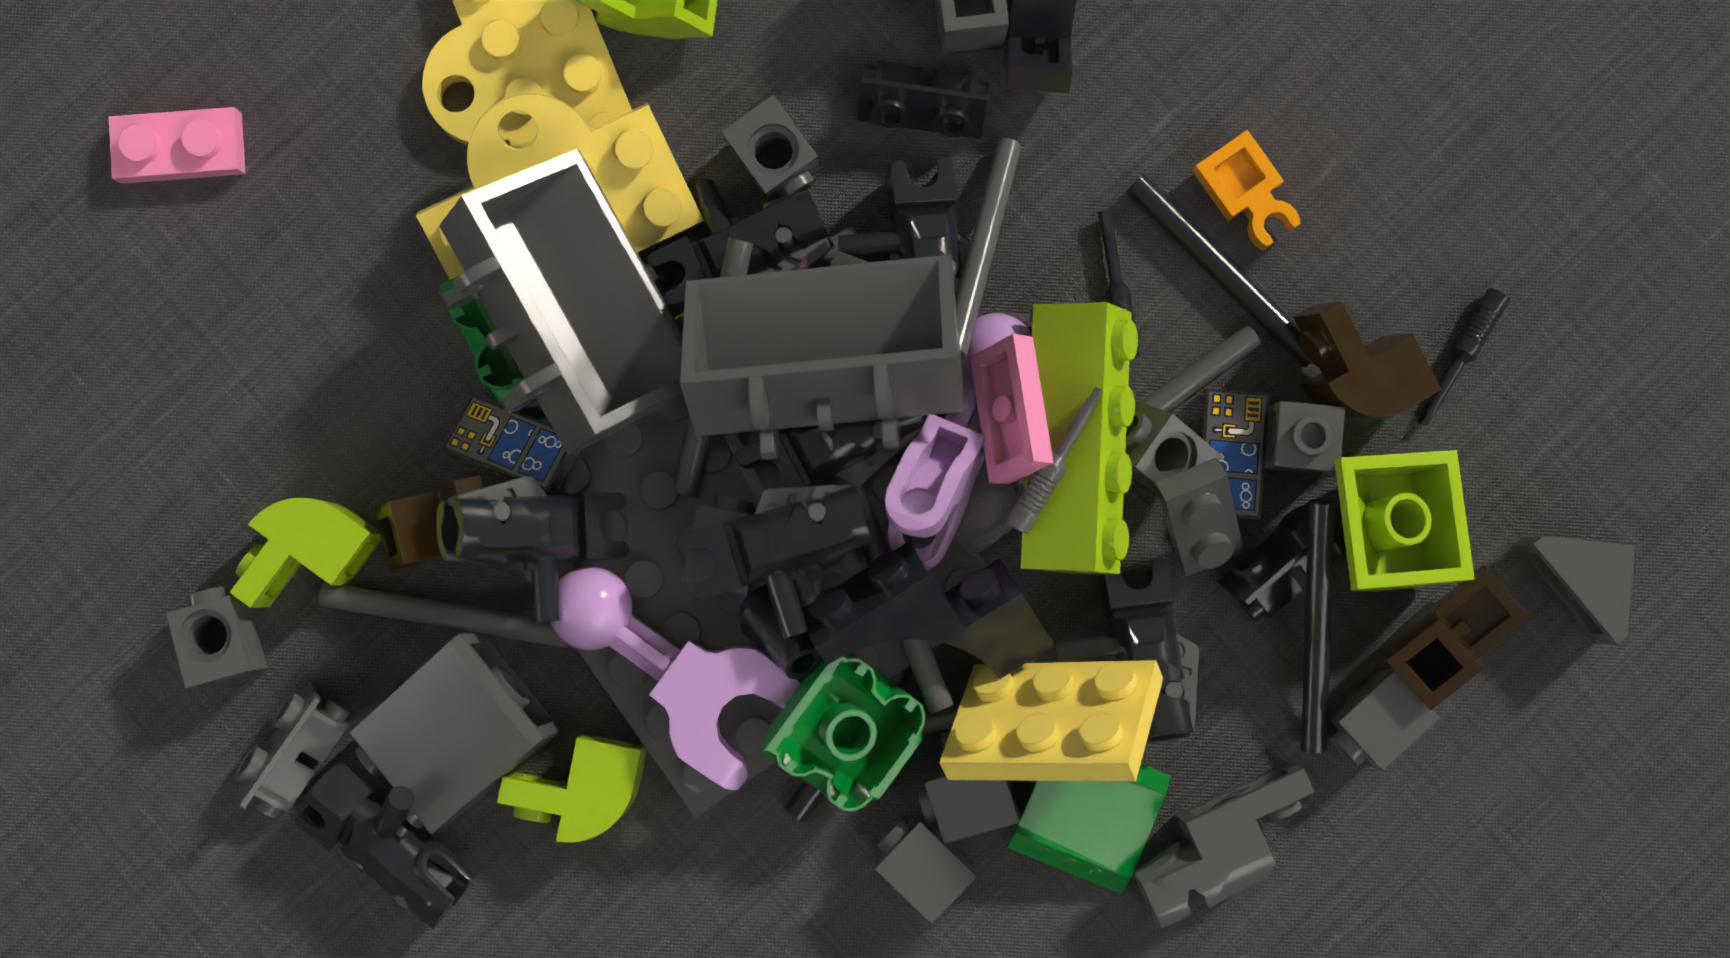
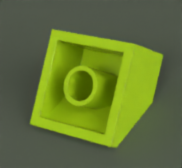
(1404, 520)

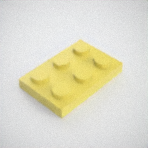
(1054, 722)

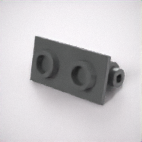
(274, 771)

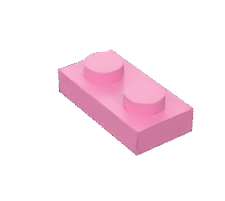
(176, 145)
(1011, 409)

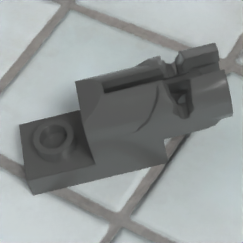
(1223, 846)

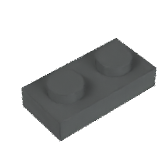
(1201, 517)

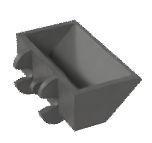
(566, 299)
(821, 348)

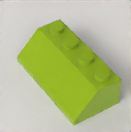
(1082, 521)

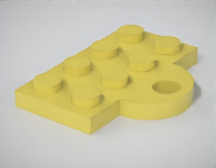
(519, 50)
(623, 154)

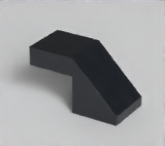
(1040, 45)

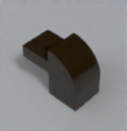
(1366, 379)
(410, 524)
(1444, 639)

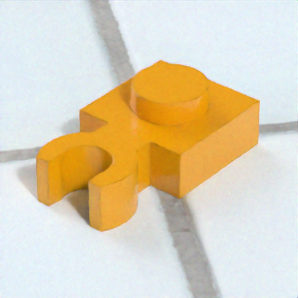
(1241, 180)

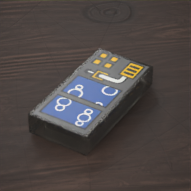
(1237, 430)
(509, 445)

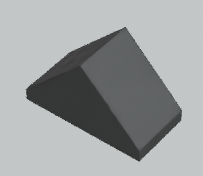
(1587, 580)

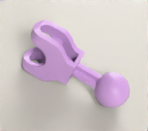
(944, 459)
(691, 681)

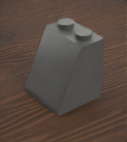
(454, 730)

